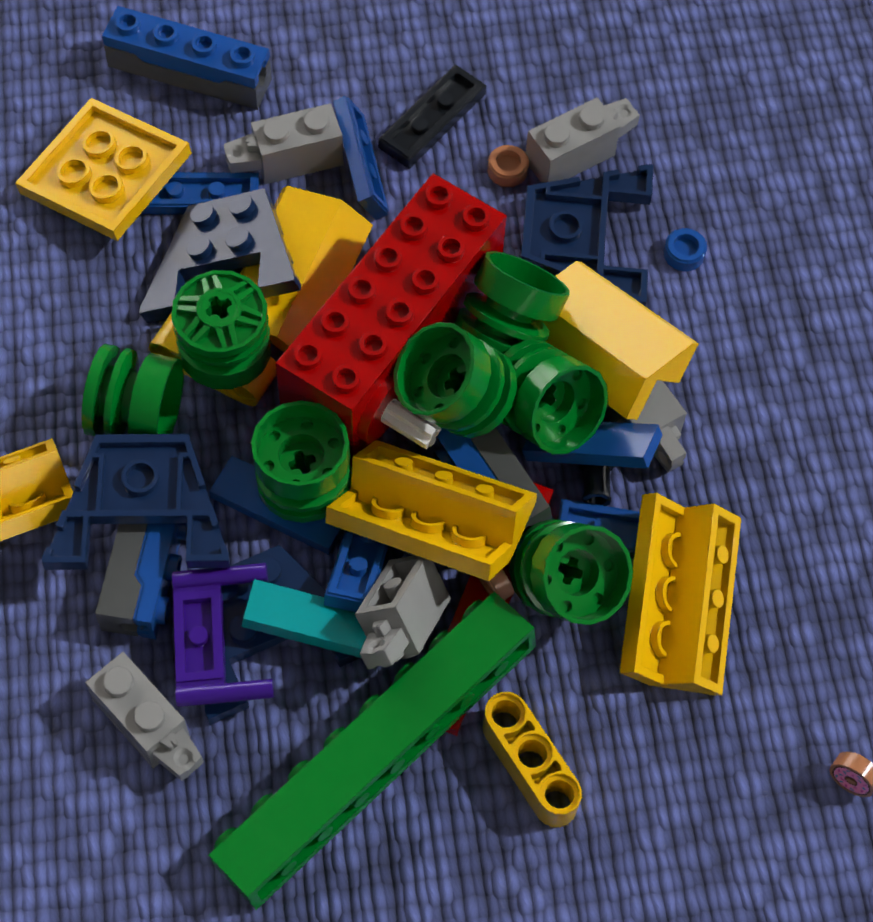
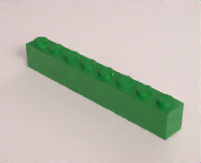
(372, 749)

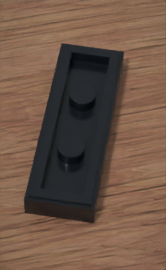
(432, 116)

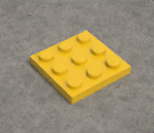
(103, 168)

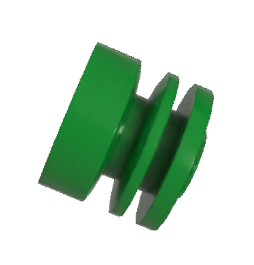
(512, 301)
(222, 329)
(455, 380)
(124, 396)
(556, 397)
(299, 440)
(593, 573)

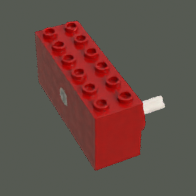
(400, 285)

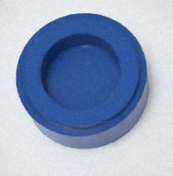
(685, 249)

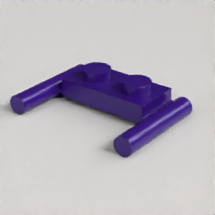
(200, 637)

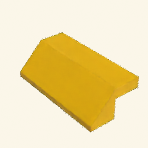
(324, 246)
(618, 339)
(32, 489)
(433, 510)
(681, 596)

